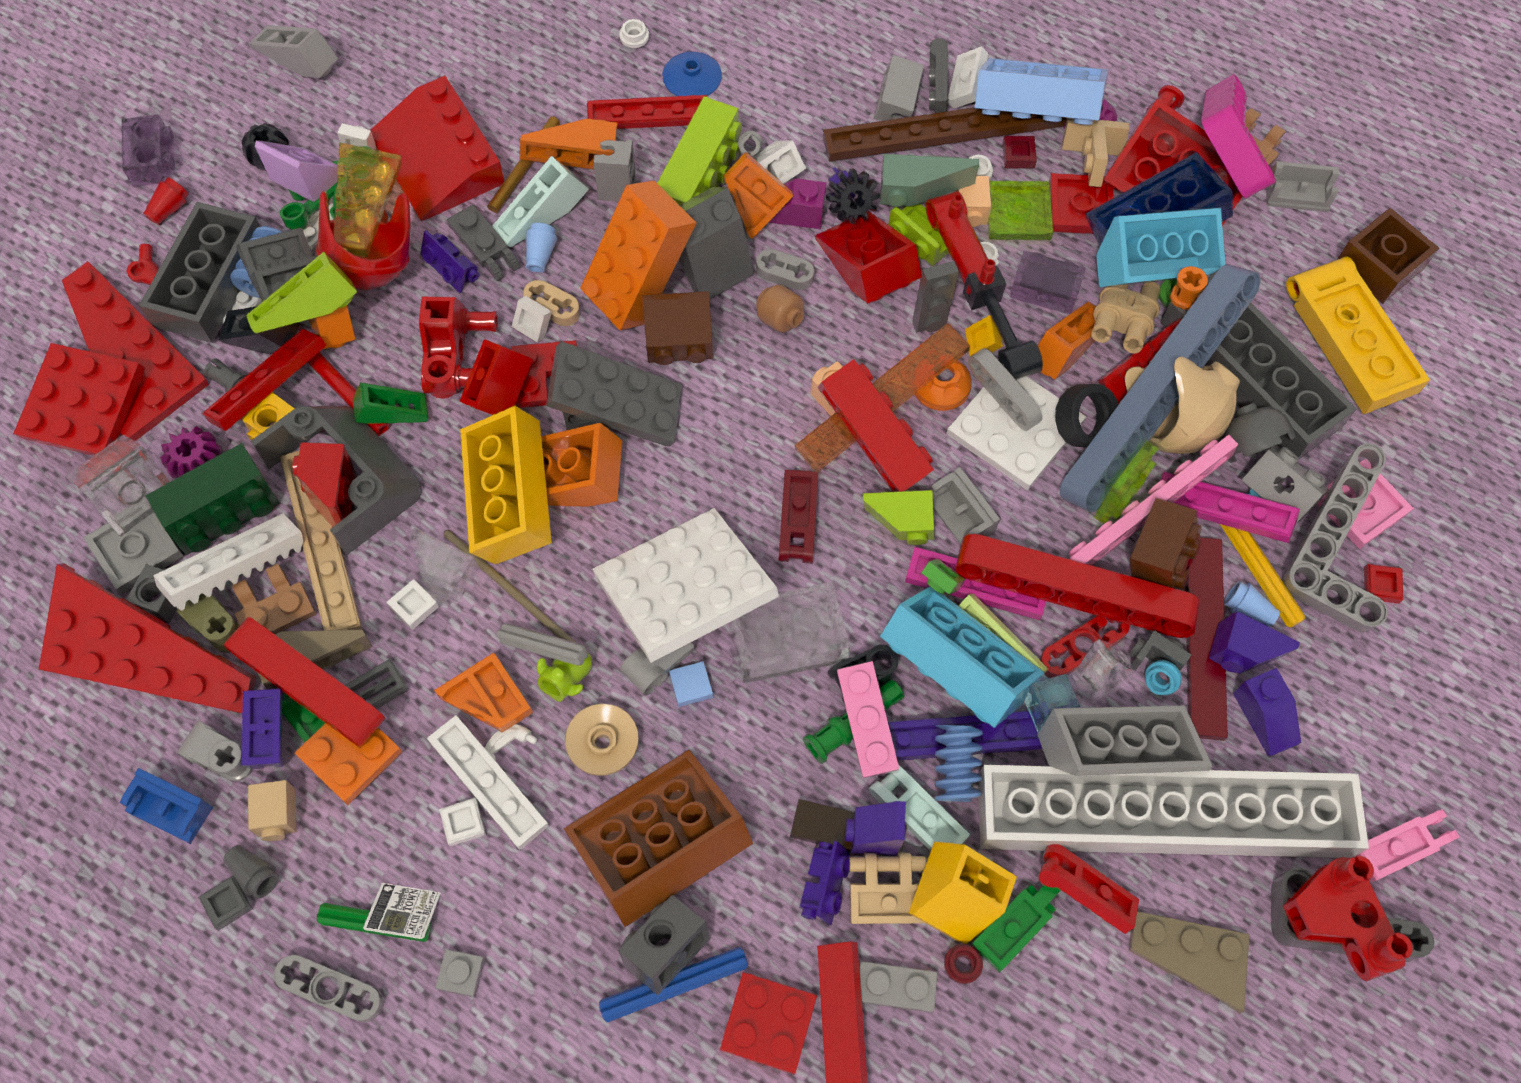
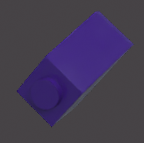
(1247, 644)
(1270, 711)
(877, 828)

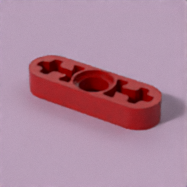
(1058, 649)

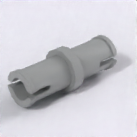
(756, 137)

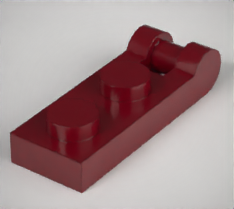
(798, 515)

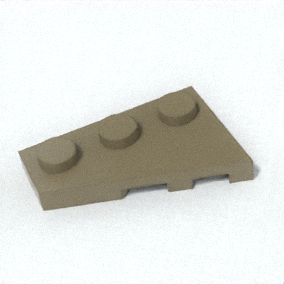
(1197, 953)

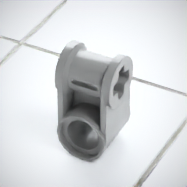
(213, 751)

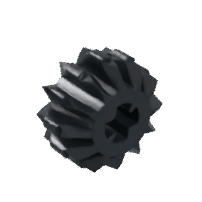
(852, 208)

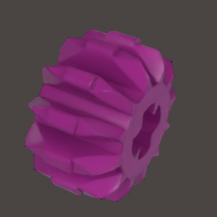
(189, 451)

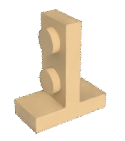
(1095, 143)

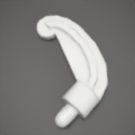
(501, 739)

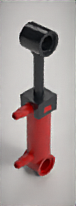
(981, 279)

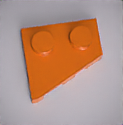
(755, 193)

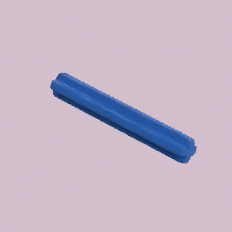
(686, 980)

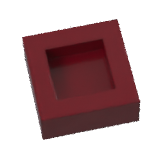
(1019, 152)

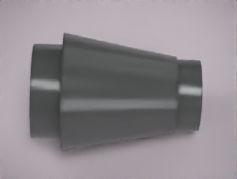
(251, 872)

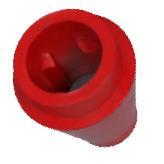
(165, 201)

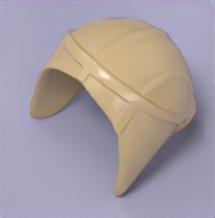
(1203, 406)

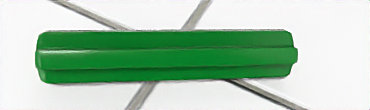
(352, 919)

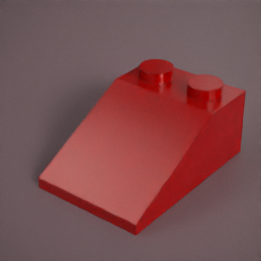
(871, 256)

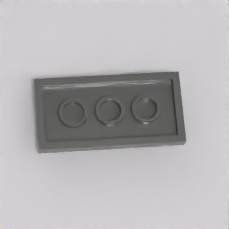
(614, 394)

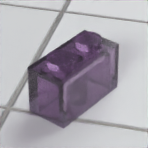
(1047, 282)

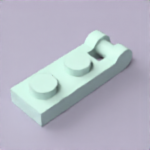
(923, 814)

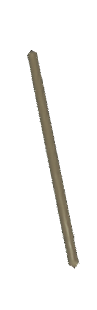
(510, 589)

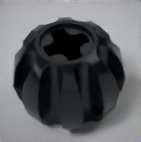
(266, 133)

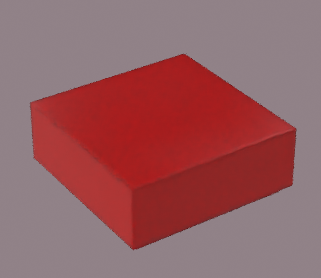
(1384, 582)

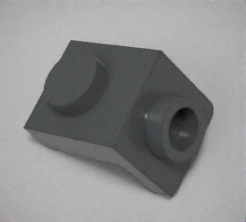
(1159, 648)

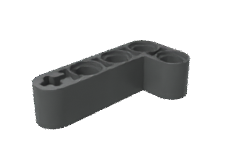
(1280, 894)

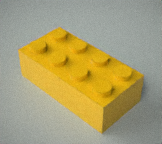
(505, 486)

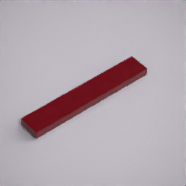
(1204, 676)

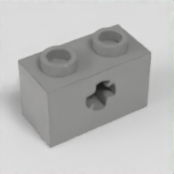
(1278, 464)

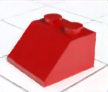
(325, 478)

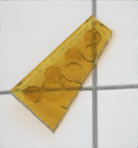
(362, 195)

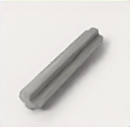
(542, 644)

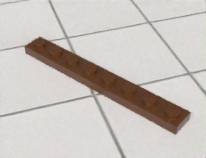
(926, 131)

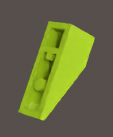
(307, 295)

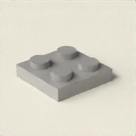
(127, 555)

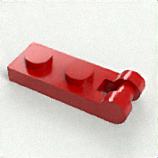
(1089, 887)

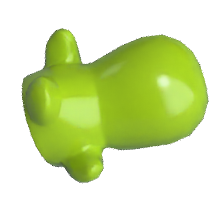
(561, 677)

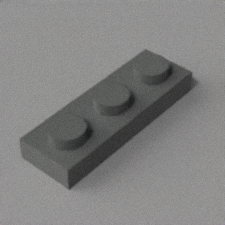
(935, 297)

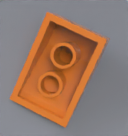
(582, 466)

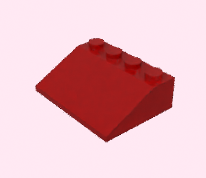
(1160, 142)
(439, 149)

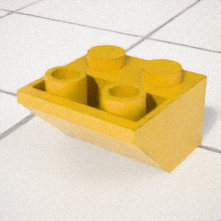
(961, 891)

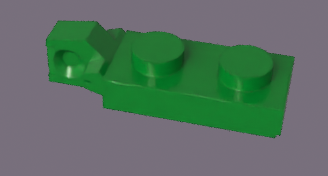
(1016, 927)

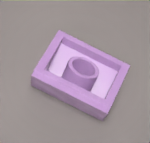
(297, 169)

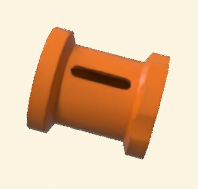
(1189, 285)

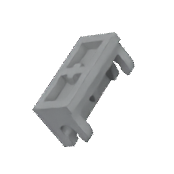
(898, 89)
(614, 171)
(1303, 186)
(963, 506)

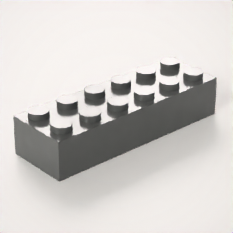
(1279, 377)

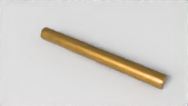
(515, 176)

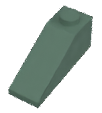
(915, 178)

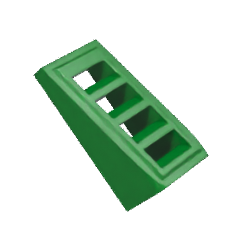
(370, 406)

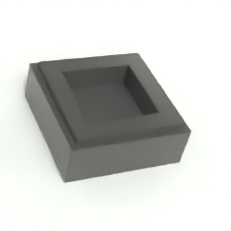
(225, 903)

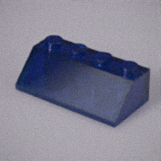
(1181, 187)

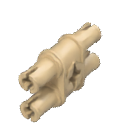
(1126, 313)

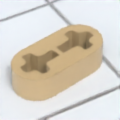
(553, 300)

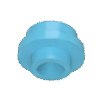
(1157, 684)

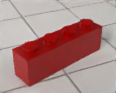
(875, 426)

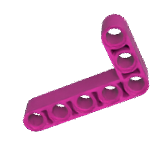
(1225, 125)

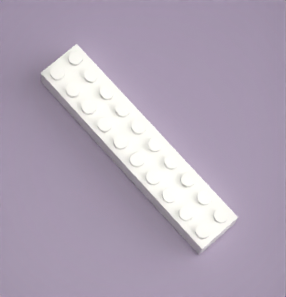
(1173, 812)

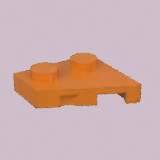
(486, 694)

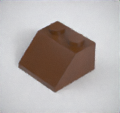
(678, 327)

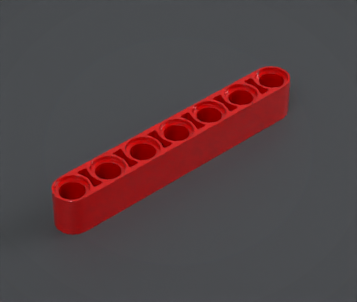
(1078, 586)

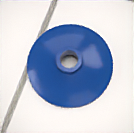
(685, 82)

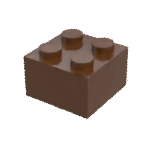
(1389, 254)
(1166, 545)

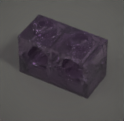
(147, 150)

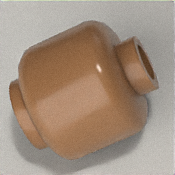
(779, 307)

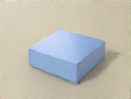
(691, 684)

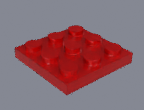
(79, 399)

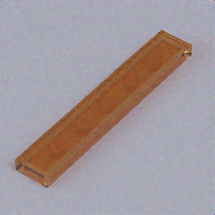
(897, 383)

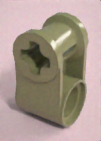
(210, 619)

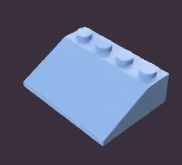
(1041, 90)

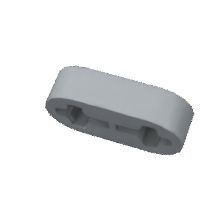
(785, 269)

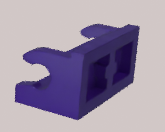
(262, 728)

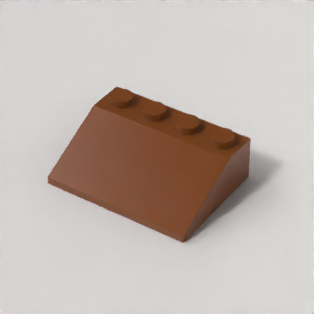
(658, 837)

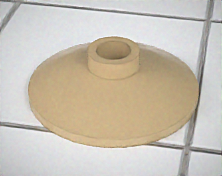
(600, 722)

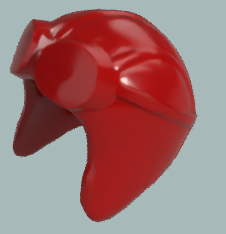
(387, 253)

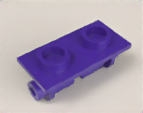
(441, 255)
(824, 899)

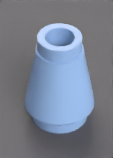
(539, 246)
(1251, 603)

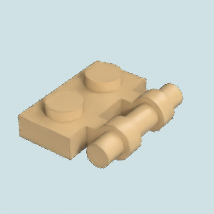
(884, 902)

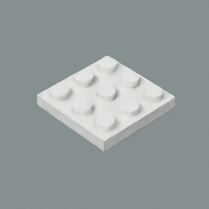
(1002, 444)

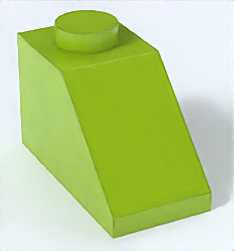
(904, 514)

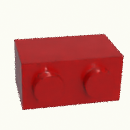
(496, 378)

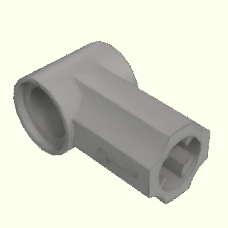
(646, 674)

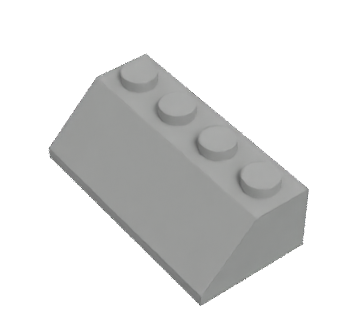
(1122, 741)

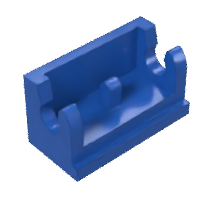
(165, 806)

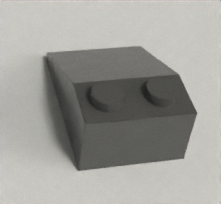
(717, 248)

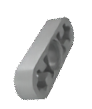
(1005, 389)
(307, 967)

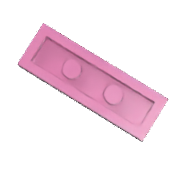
(867, 720)

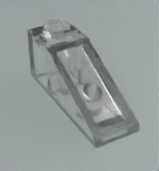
(1102, 671)

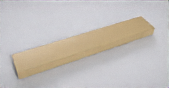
(323, 558)

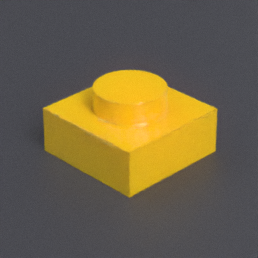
(983, 335)

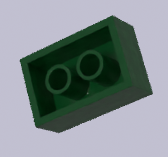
(212, 500)

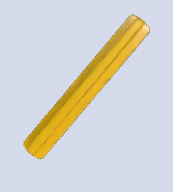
(1265, 575)

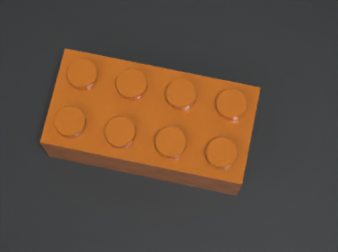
(637, 253)

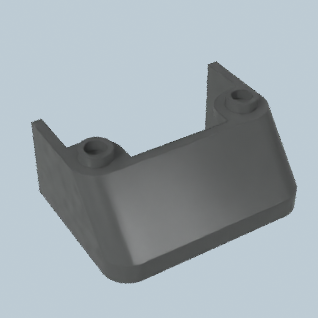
(378, 493)

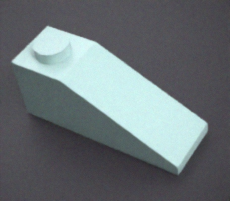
(543, 200)

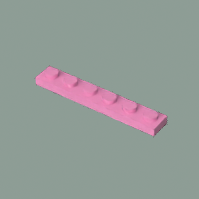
(1135, 515)

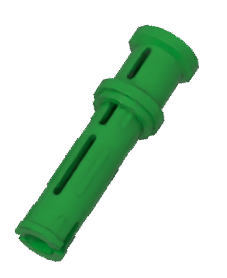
(838, 729)

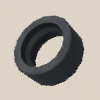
(1068, 412)

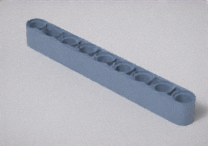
(1156, 388)

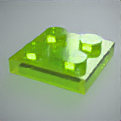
(1020, 211)
(1127, 484)

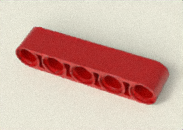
(304, 682)

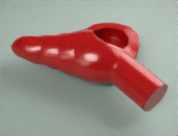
(144, 269)

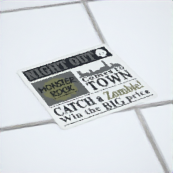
(402, 911)

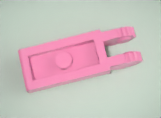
(1406, 845)

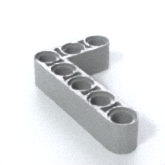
(1331, 539)

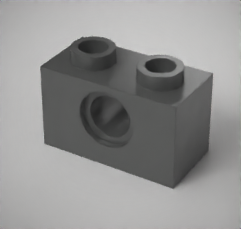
(661, 964)

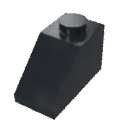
(238, 333)

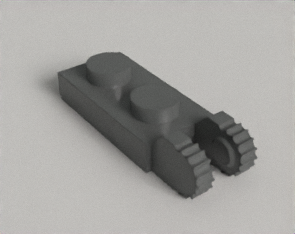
(938, 75)
(482, 240)

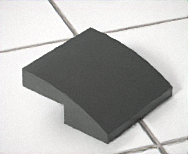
(274, 259)

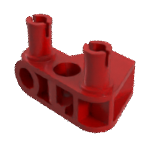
(442, 332)
(1324, 913)

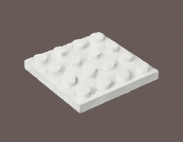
(684, 584)

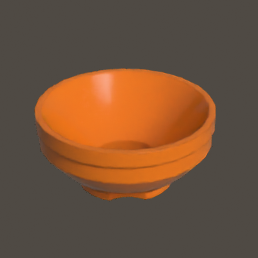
(947, 394)

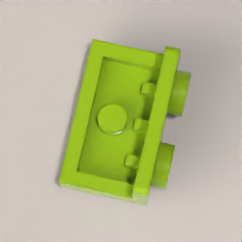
(914, 225)

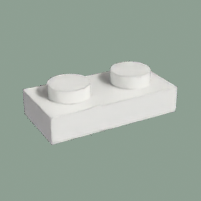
(965, 77)

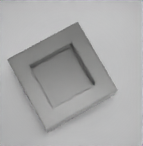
(460, 973)

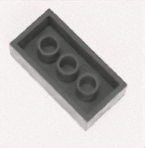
(194, 280)

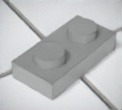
(898, 987)

